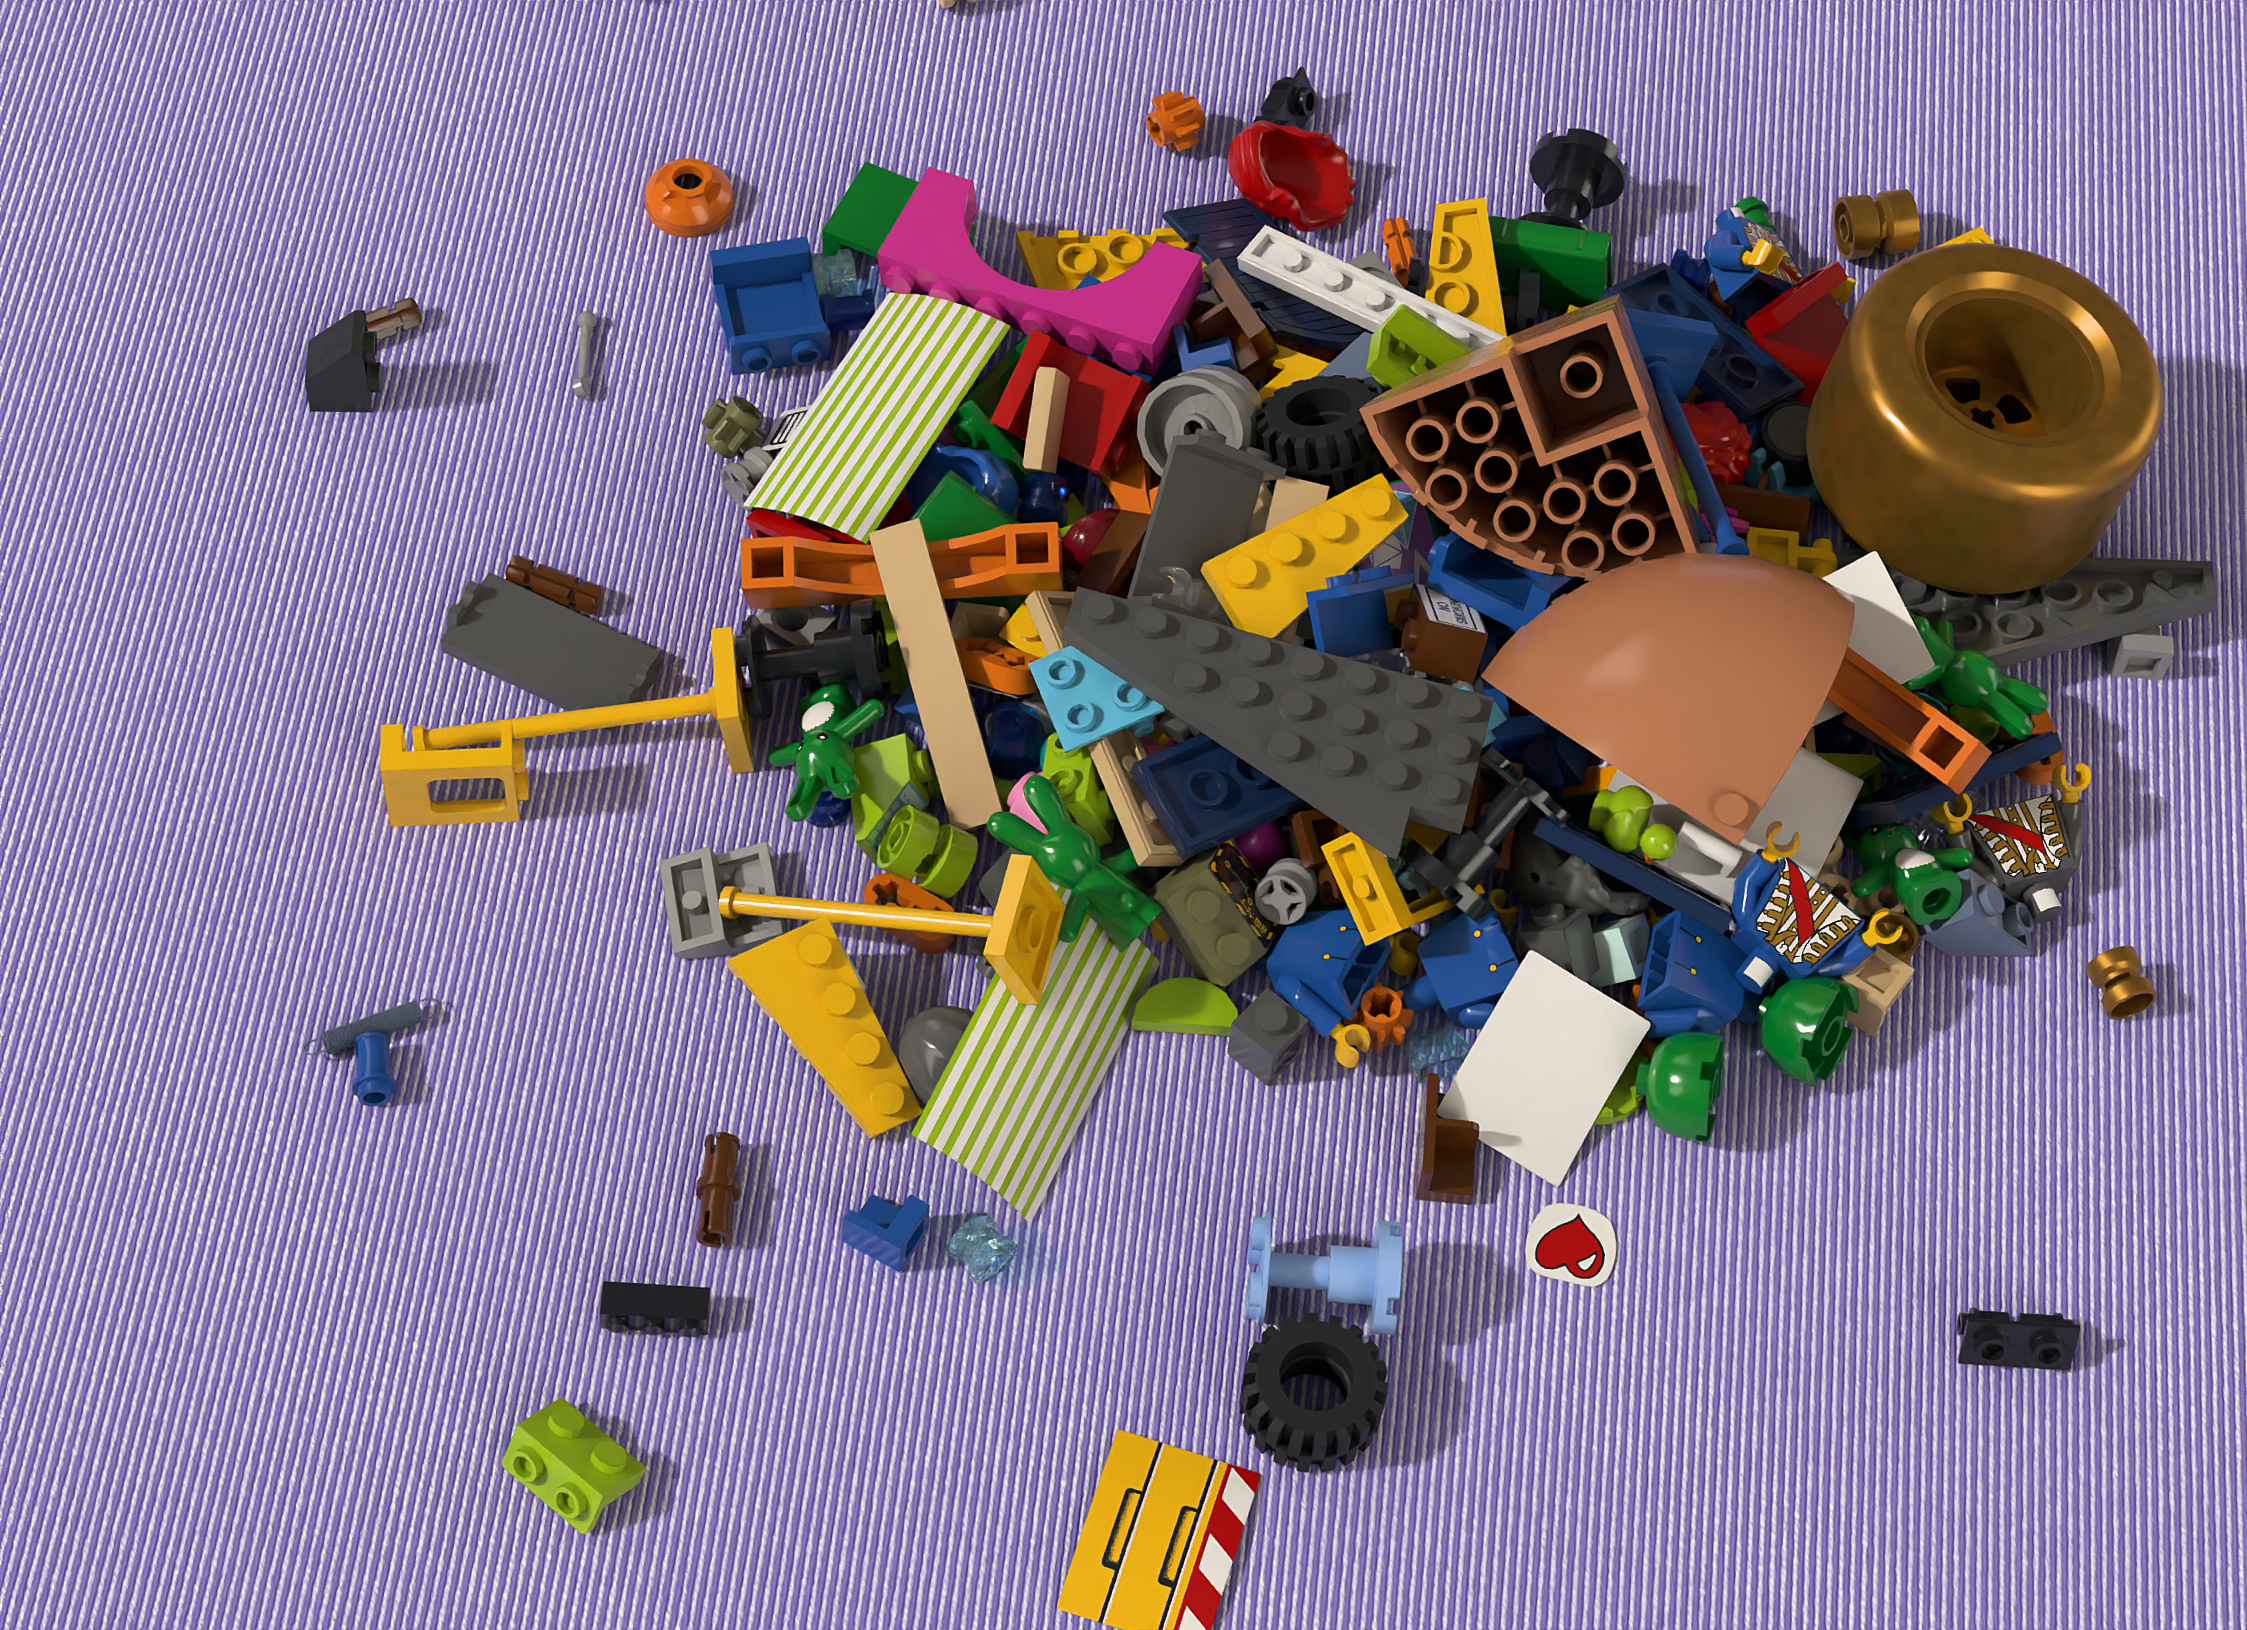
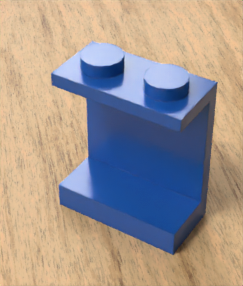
(1353, 614)

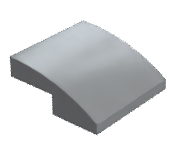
(692, 896)

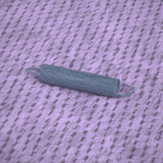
(384, 1022)

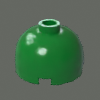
(1806, 1027)
(1683, 1084)

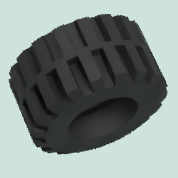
(1320, 432)
(1323, 1351)

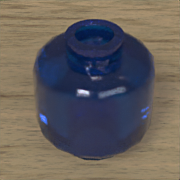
(1012, 738)

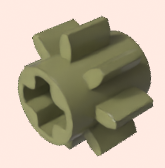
(733, 426)

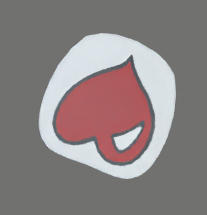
(1571, 1244)

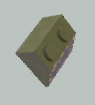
(1214, 913)

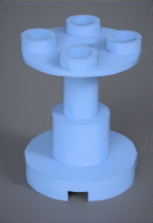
(1346, 1274)

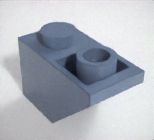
(1984, 924)

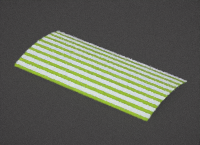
(879, 413)
(1033, 1069)

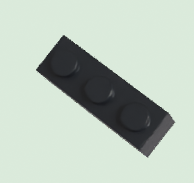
(655, 1308)

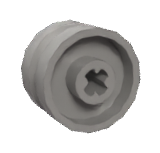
(1198, 398)

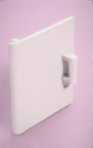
(1808, 799)

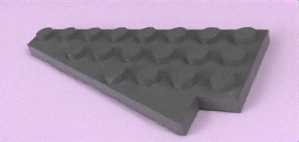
(2080, 608)
(1326, 727)

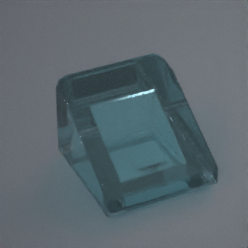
(1435, 1051)

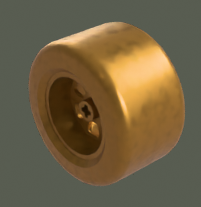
(2008, 455)

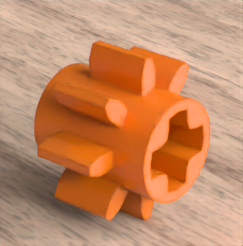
(1175, 121)
(1382, 1017)

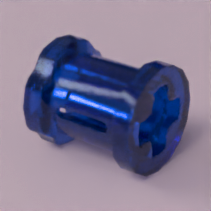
(847, 312)

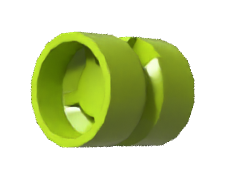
(920, 848)

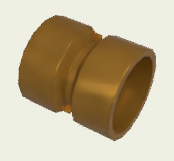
(1881, 223)

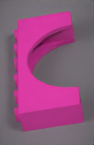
(1117, 320)

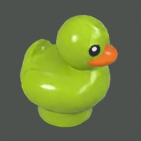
(1624, 822)

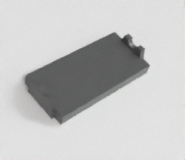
(547, 648)

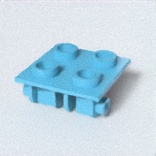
(1089, 700)

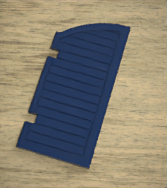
(1223, 233)

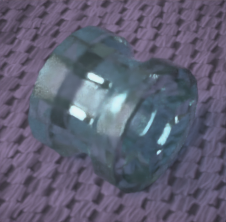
(834, 273)
(982, 1248)

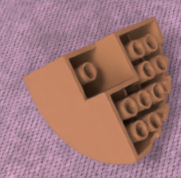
(1544, 447)
(1686, 675)

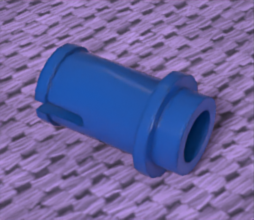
(373, 1080)

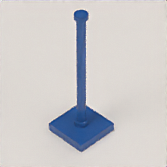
(1674, 355)

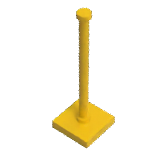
(723, 701)
(1018, 935)

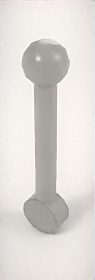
(581, 386)

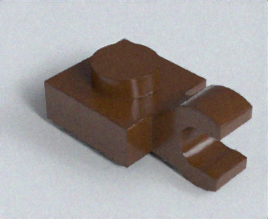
(1311, 832)

